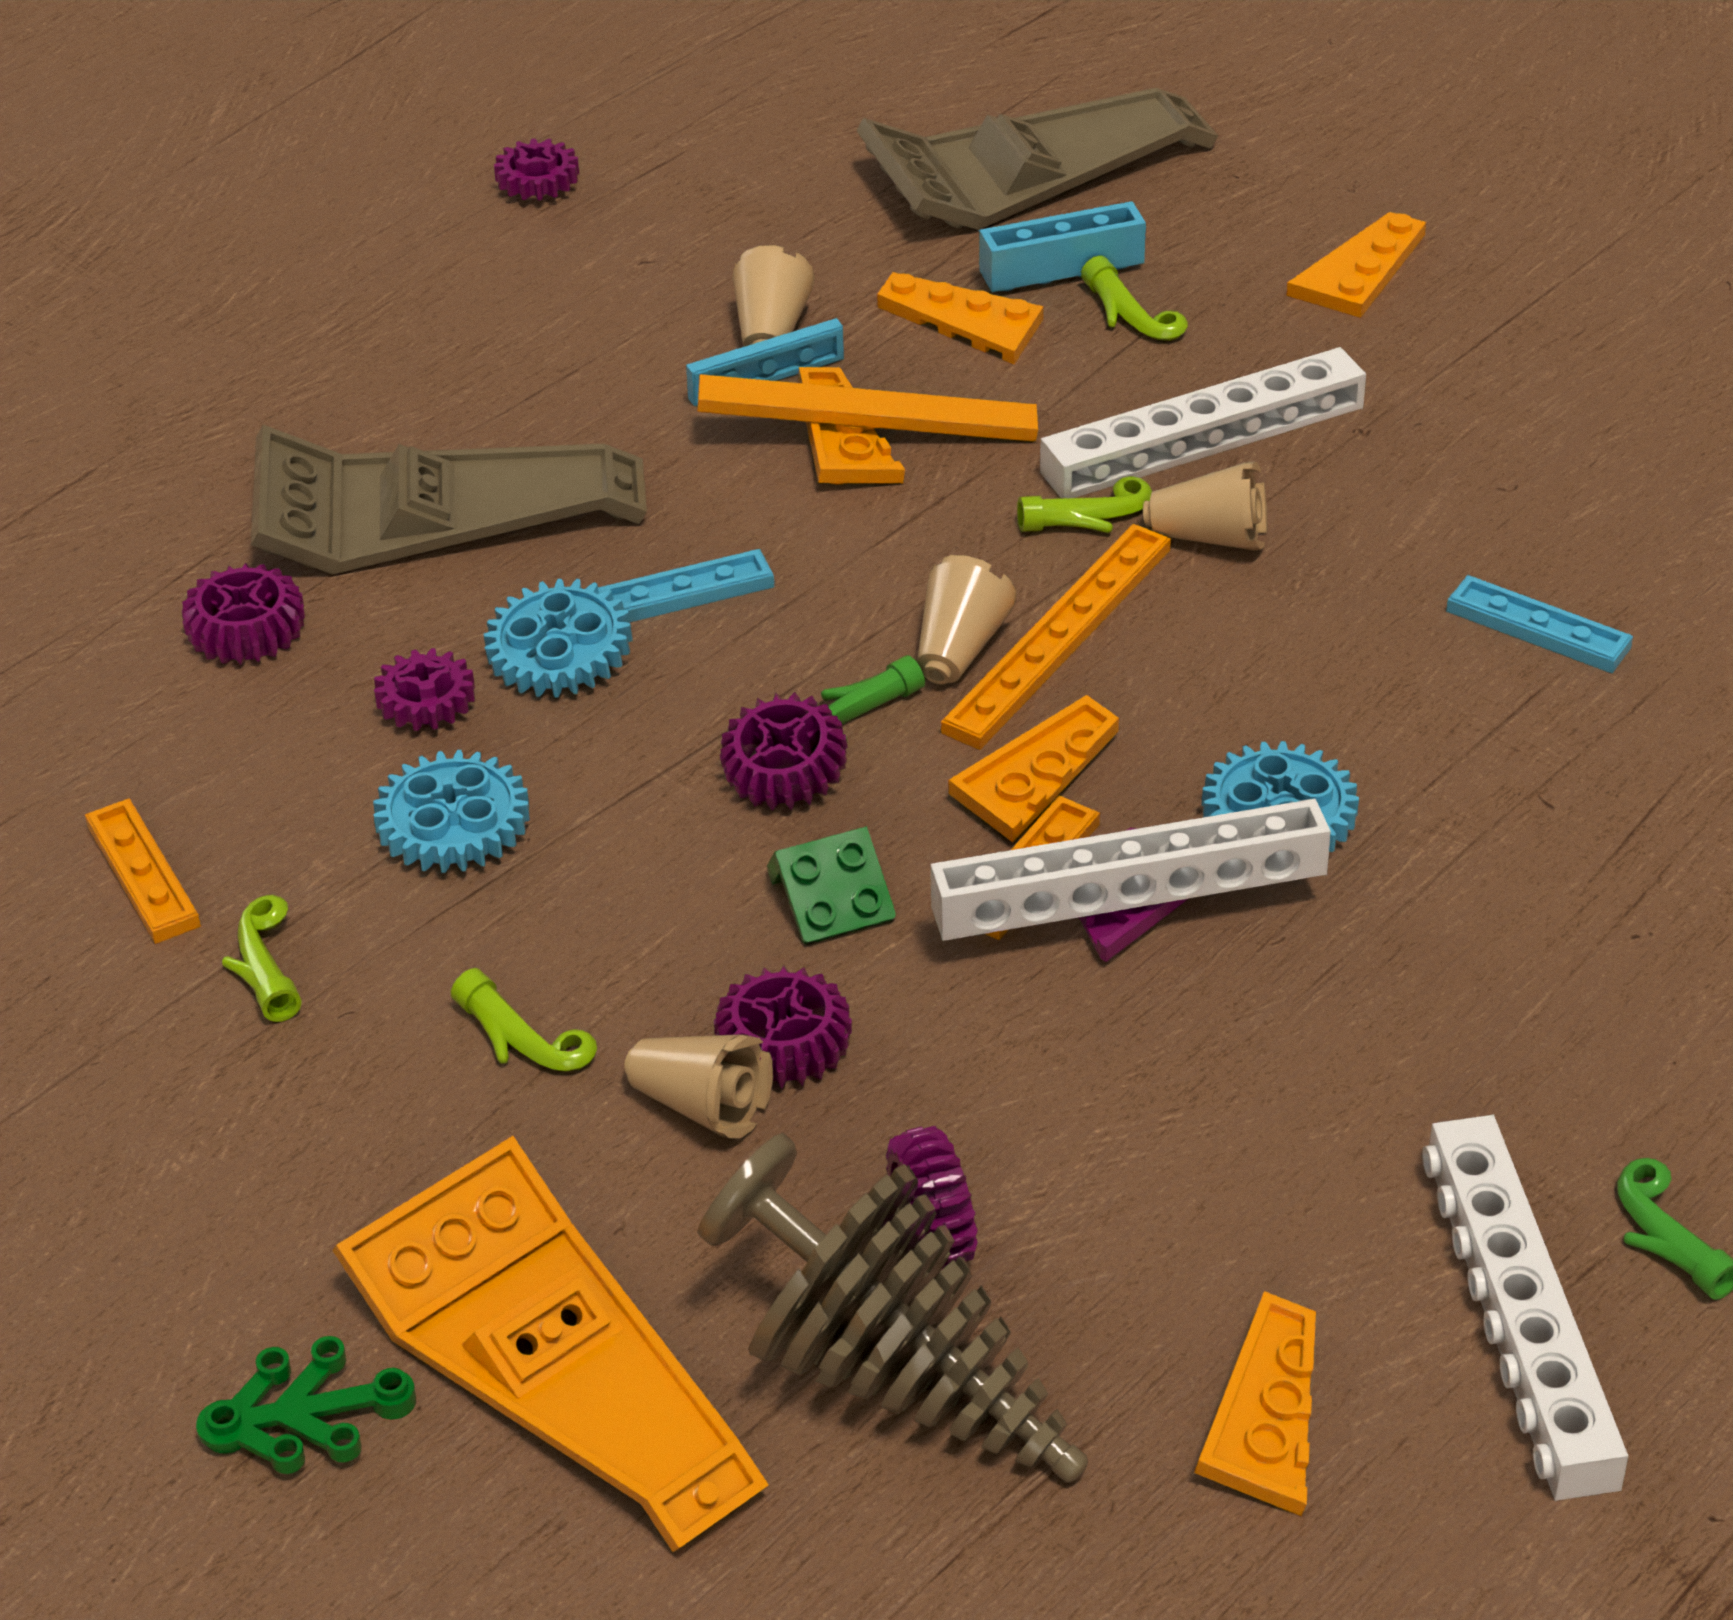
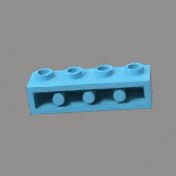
(1060, 245)

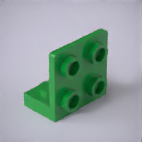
(833, 885)

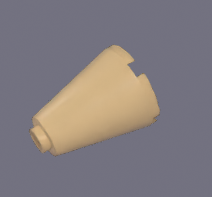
(770, 292)
(1212, 509)
(960, 615)
(705, 1078)

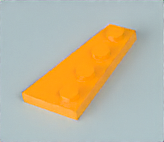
(1360, 267)
(976, 315)
(847, 451)
(1033, 769)
(1264, 1416)

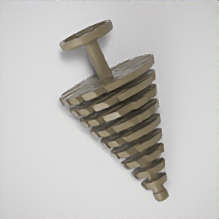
(877, 1302)

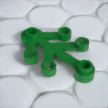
(299, 1408)

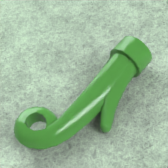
(853, 700)
(1668, 1238)

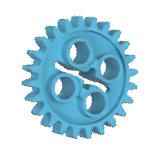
(558, 637)
(1282, 778)
(451, 811)

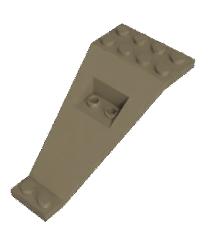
(1015, 163)
(385, 506)

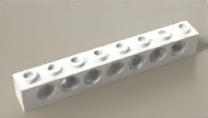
(1202, 423)
(1129, 869)
(1525, 1310)

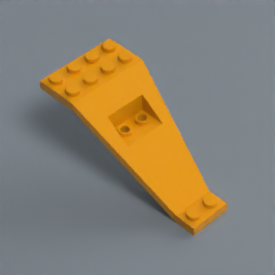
(498, 1262)

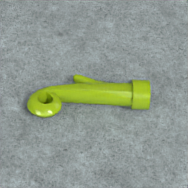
(1103, 279)
(1089, 513)
(273, 990)
(478, 996)

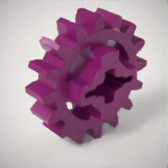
(536, 169)
(424, 689)

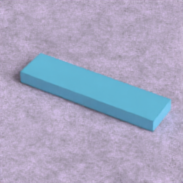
(773, 357)
(693, 585)
(1539, 624)

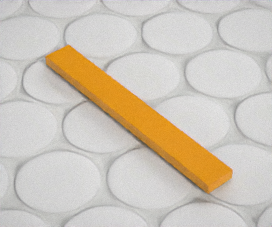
(867, 408)
(1055, 637)

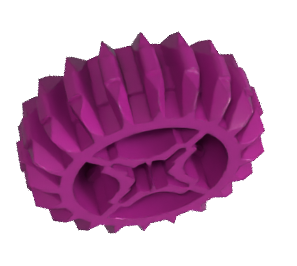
(243, 613)
(783, 740)
(794, 1015)
(942, 1181)

